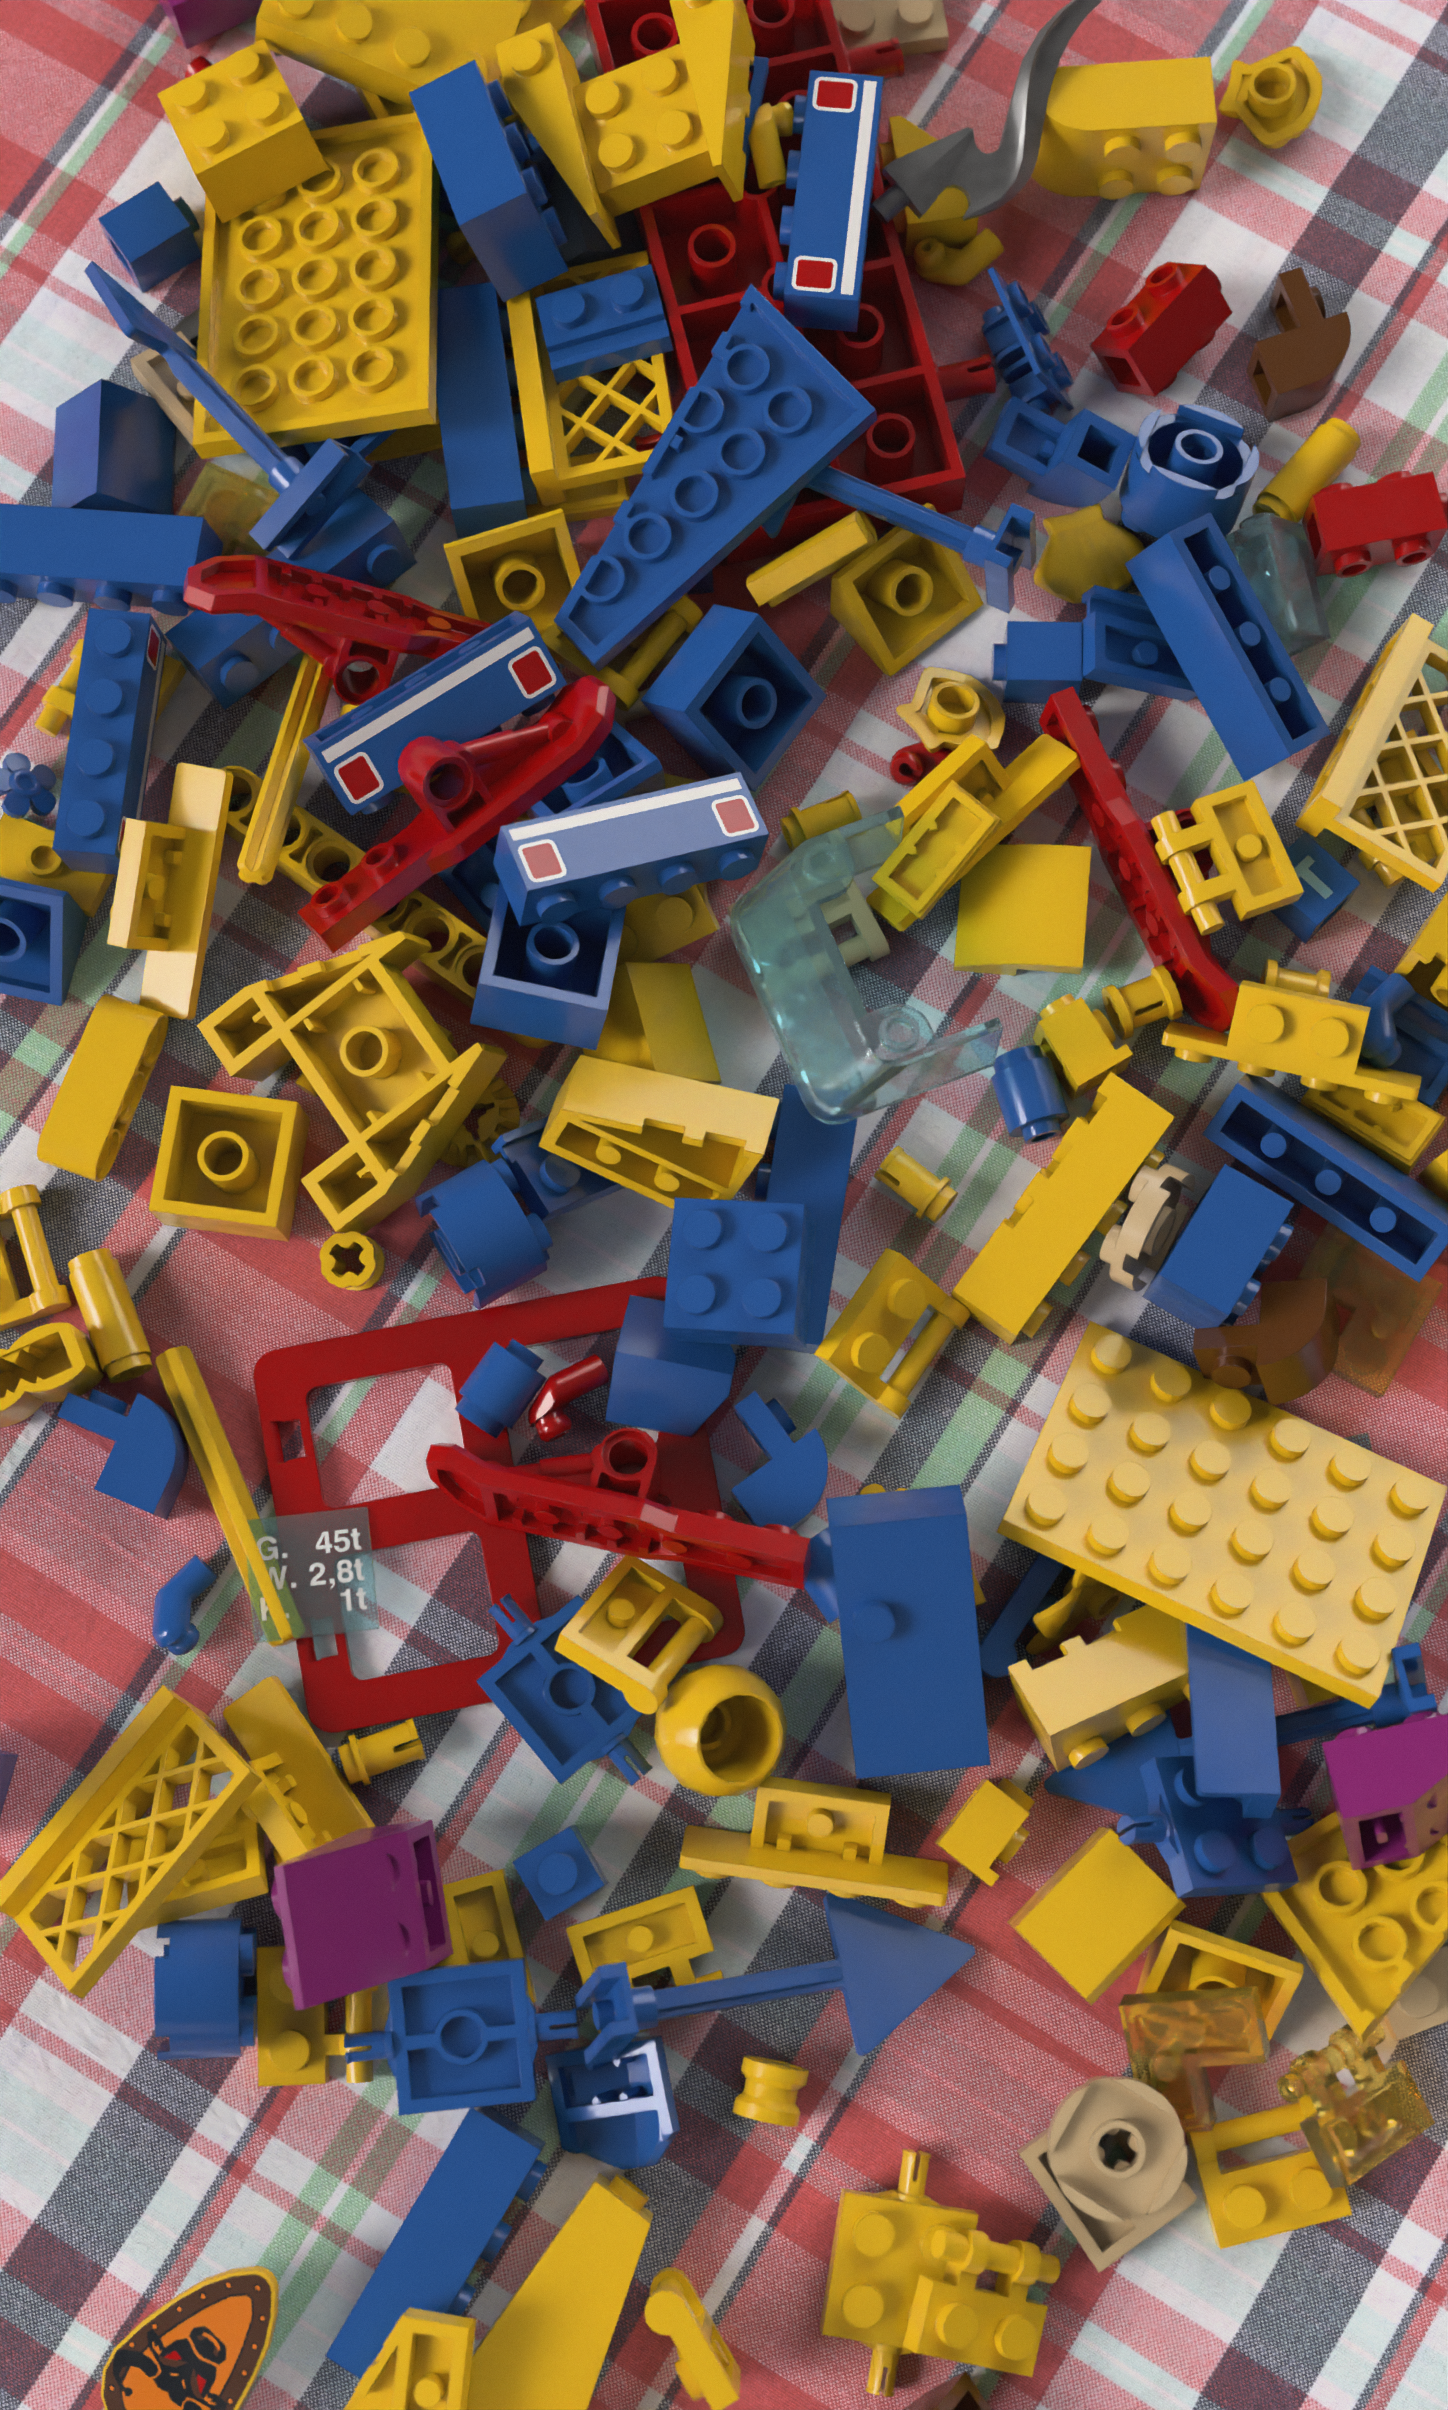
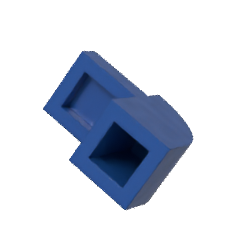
(1063, 462)
(148, 1451)
(794, 1478)

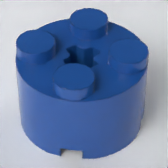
(1185, 470)
(485, 1231)
(203, 1989)

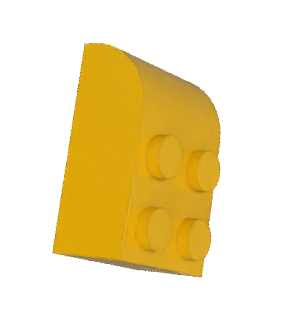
(1128, 128)

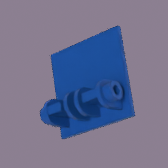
(1018, 343)

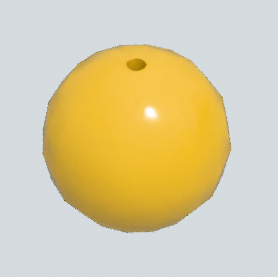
(741, 1746)

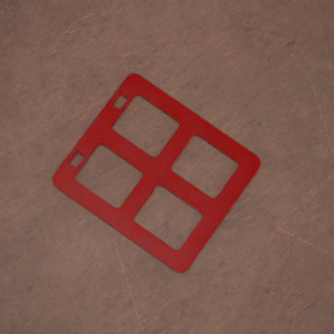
(283, 1385)

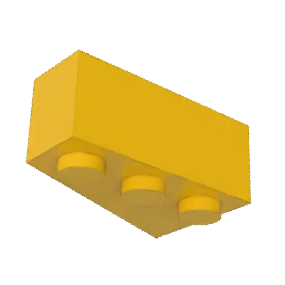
(658, 1130)
(1104, 1687)

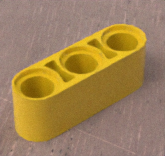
(102, 1087)

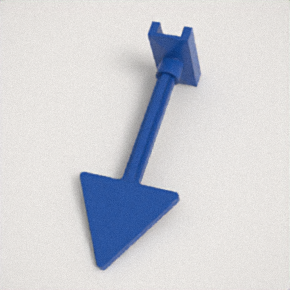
(306, 492)
(996, 552)
(1116, 1780)
(879, 1966)

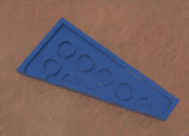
(727, 461)

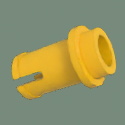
(819, 818)
(916, 1184)
(378, 1752)

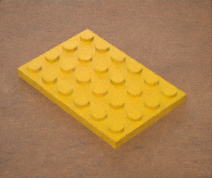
(327, 295)
(1226, 1514)

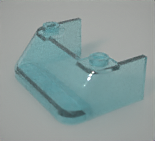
(834, 1048)

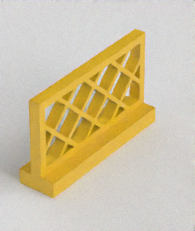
(542, 398)
(1363, 741)
(101, 1823)

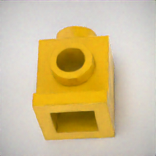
(1079, 1045)
(987, 1828)

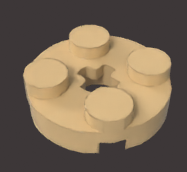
(1149, 1226)
(1126, 2188)

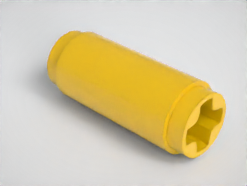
(1309, 470)
(110, 1315)

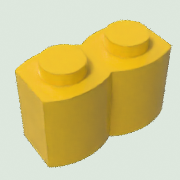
(44, 1369)

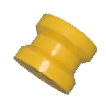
(770, 2091)

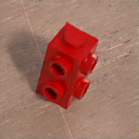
(1161, 328)
(1375, 523)

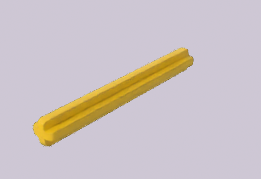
(284, 774)
(219, 1472)

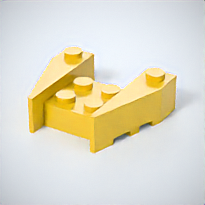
(643, 124)
(371, 1062)

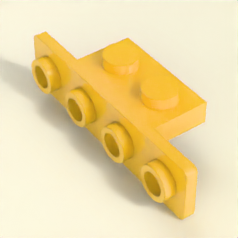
(1006, 792)
(170, 888)
(1295, 1036)
(302, 1791)
(817, 1840)

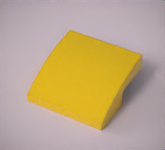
(812, 559)
(1024, 910)

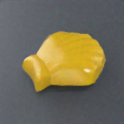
(1274, 96)
(1084, 553)
(951, 708)

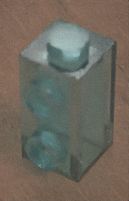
(1283, 578)

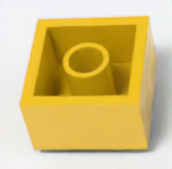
(242, 131)
(229, 1163)

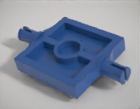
(556, 1703)
(1208, 1839)
(462, 2037)

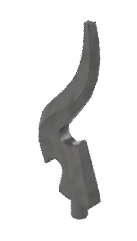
(957, 162)

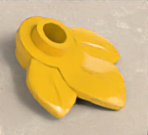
(1081, 1600)

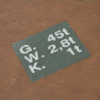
(319, 1572)

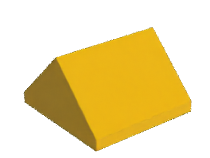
(515, 568)
(902, 597)
(657, 1023)
(1097, 1914)
(1199, 1960)

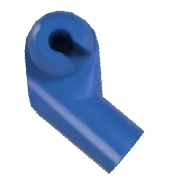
(1380, 1033)
(173, 1606)

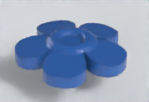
(25, 787)

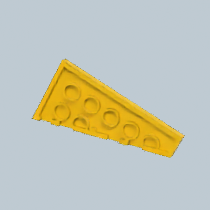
(1365, 1927)

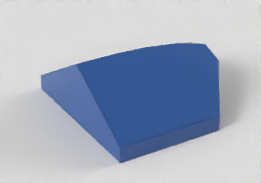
(665, 1381)
(617, 2107)

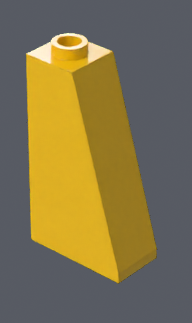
(564, 2313)

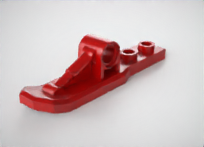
(329, 617)
(479, 790)
(1136, 870)
(597, 1507)

